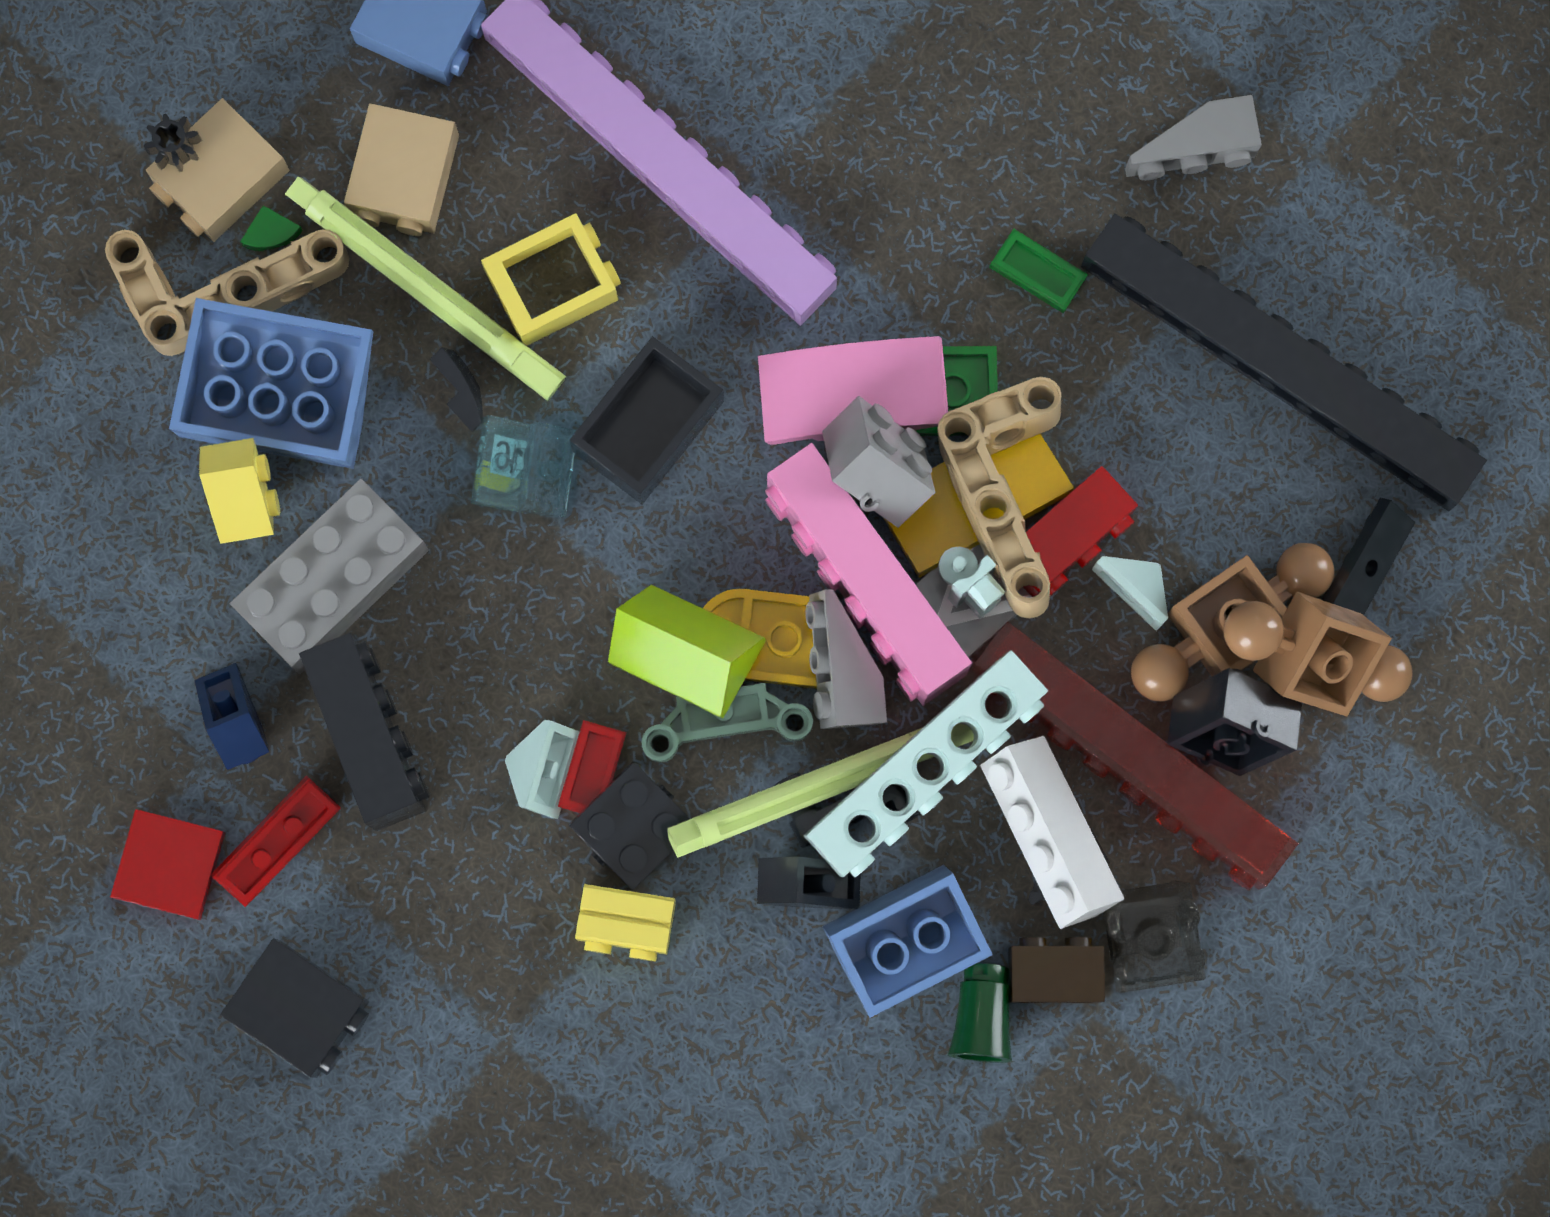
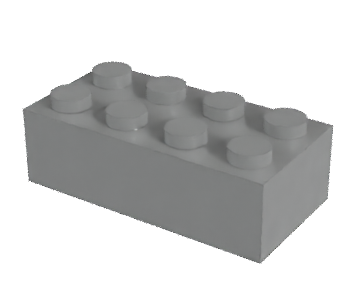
(330, 574)

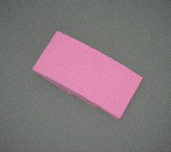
(814, 385)

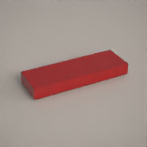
(275, 841)

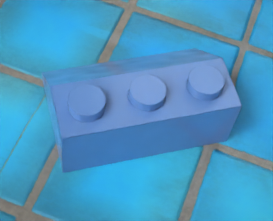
(907, 940)

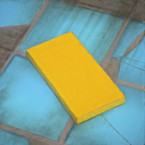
(941, 521)

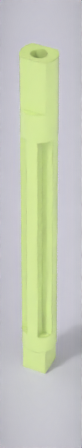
(427, 289)
(791, 795)

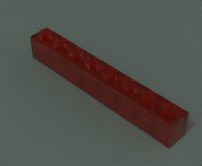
(1147, 767)

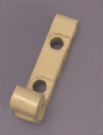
(278, 281)
(993, 426)

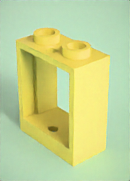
(534, 329)

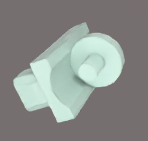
(969, 581)

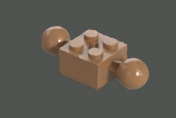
(1318, 653)
(1163, 670)

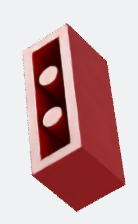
(1078, 525)

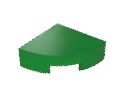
(270, 231)

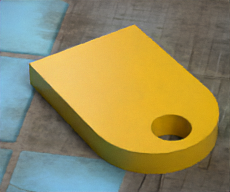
(784, 626)

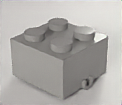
(878, 461)

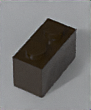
(1056, 972)

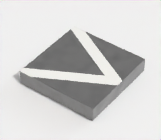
(961, 621)

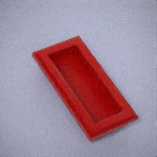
(591, 765)

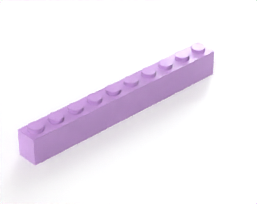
(661, 157)

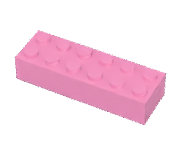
(867, 575)

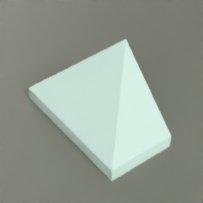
(1138, 585)
(541, 767)

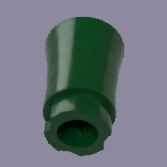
(983, 1015)

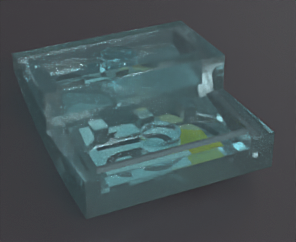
(523, 467)

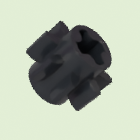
(172, 131)

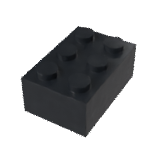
(647, 420)

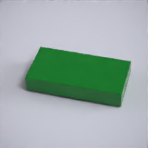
(1038, 270)

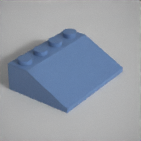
(274, 380)

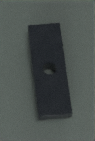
(1370, 557)

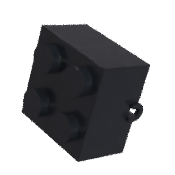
(1234, 722)

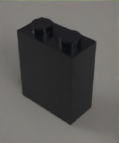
(296, 1009)

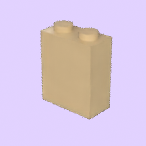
(401, 169)
(227, 179)

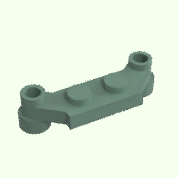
(749, 712)

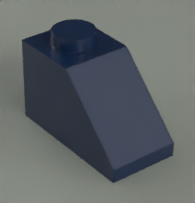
(231, 717)

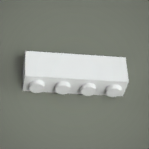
(1052, 831)

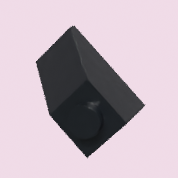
(805, 884)

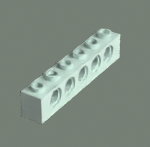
(1005, 677)

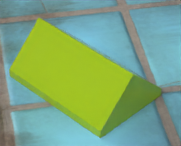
(683, 649)

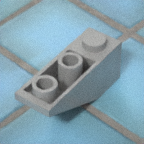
(1212, 134)
(846, 676)

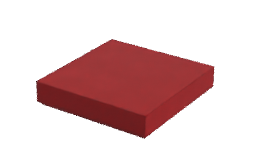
(167, 864)

